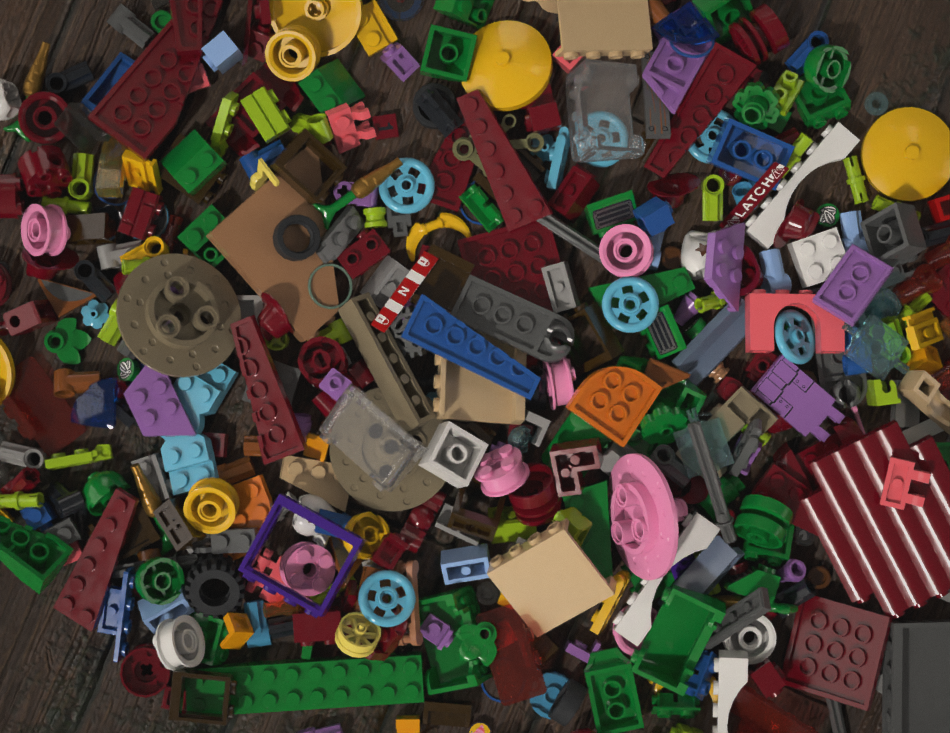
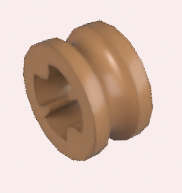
(719, 372)

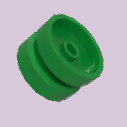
(763, 521)

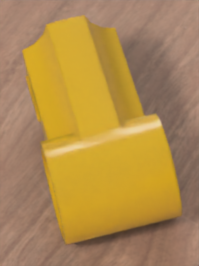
(145, 249)

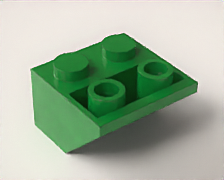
(469, 12)
(195, 236)

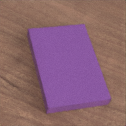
(852, 285)

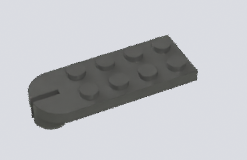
(513, 320)
(832, 377)

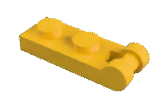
(601, 617)

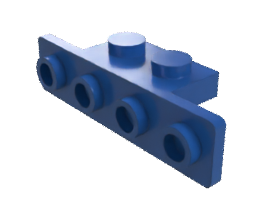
(116, 613)

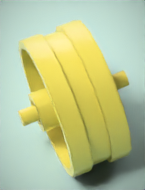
(357, 634)

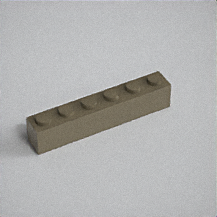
(386, 364)

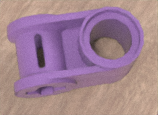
(367, 202)

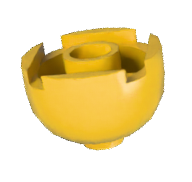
(370, 528)

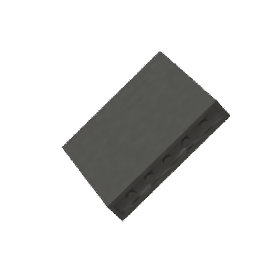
(917, 677)

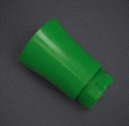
(730, 487)

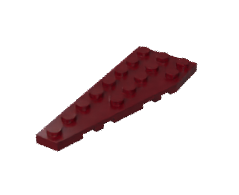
(153, 90)

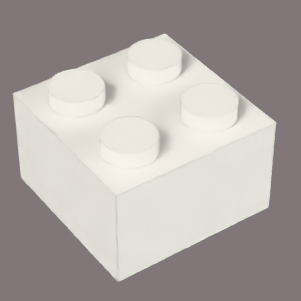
(816, 256)
(453, 454)

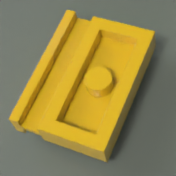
(374, 30)
(141, 173)
(922, 329)

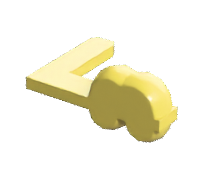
(261, 176)

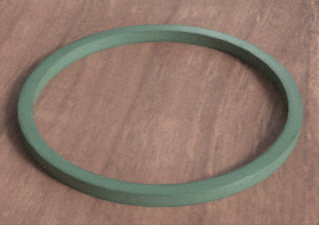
(309, 286)

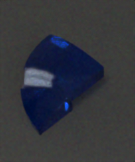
(686, 27)
(97, 405)

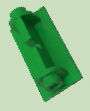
(481, 208)
(666, 707)

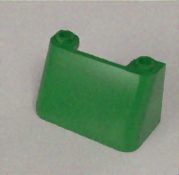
(677, 637)
(447, 669)

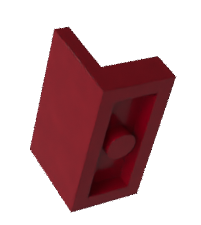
(574, 194)

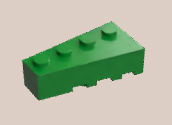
(667, 285)
(594, 506)

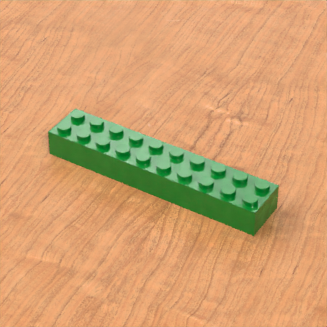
(311, 684)

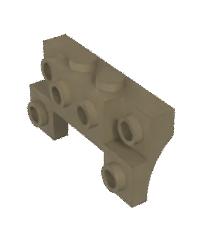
(737, 412)

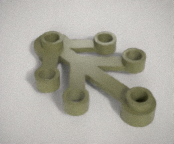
(517, 144)

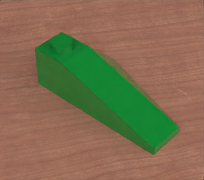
(31, 554)

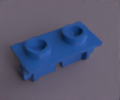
(700, 683)

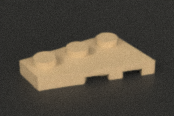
(315, 478)

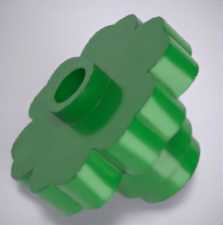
(757, 105)
(661, 423)

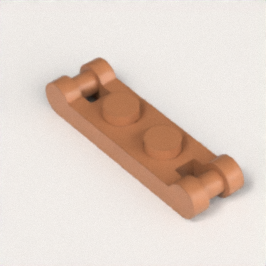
(415, 636)

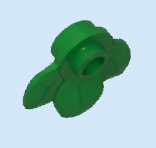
(70, 341)
(475, 645)

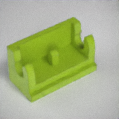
(878, 394)

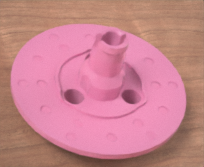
(644, 516)

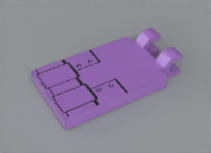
(796, 398)

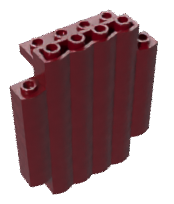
(876, 546)

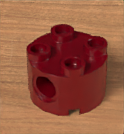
(44, 171)
(10, 196)
(319, 357)

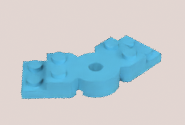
(193, 457)

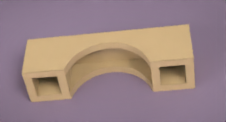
(924, 393)

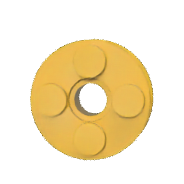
(301, 41)
(208, 518)

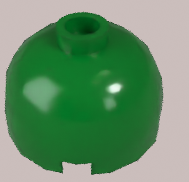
(827, 67)
(100, 489)
(159, 580)

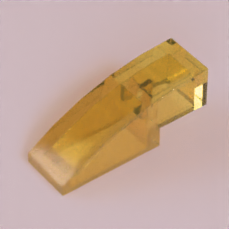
(111, 170)

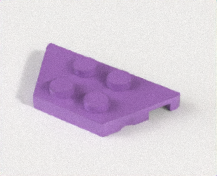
(672, 73)
(724, 263)
(157, 406)

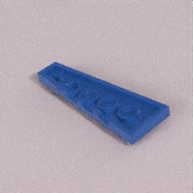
(451, 339)

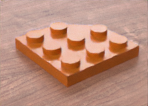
(614, 401)
(253, 506)

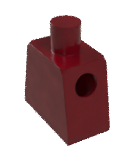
(28, 318)

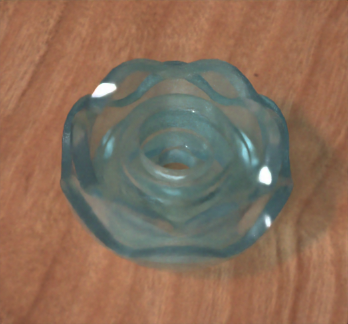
(520, 438)

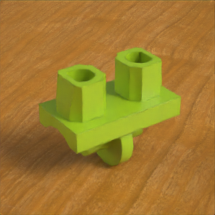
(788, 88)

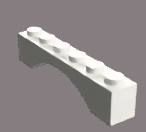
(834, 147)
(636, 619)
(732, 676)

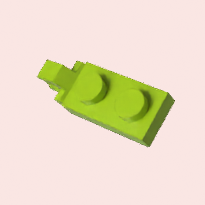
(223, 126)
(80, 457)

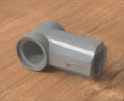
(110, 254)
(21, 455)

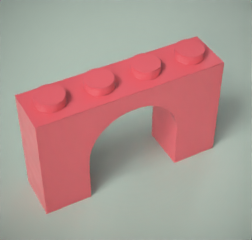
(763, 308)

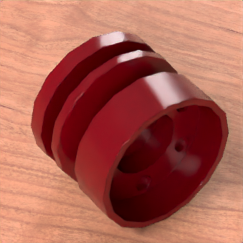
(763, 34)
(537, 498)
(136, 680)

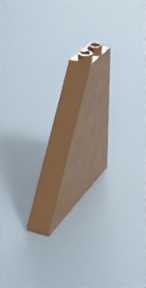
(248, 246)

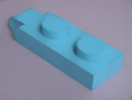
(558, 156)

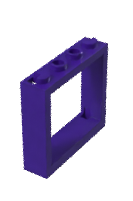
(273, 586)

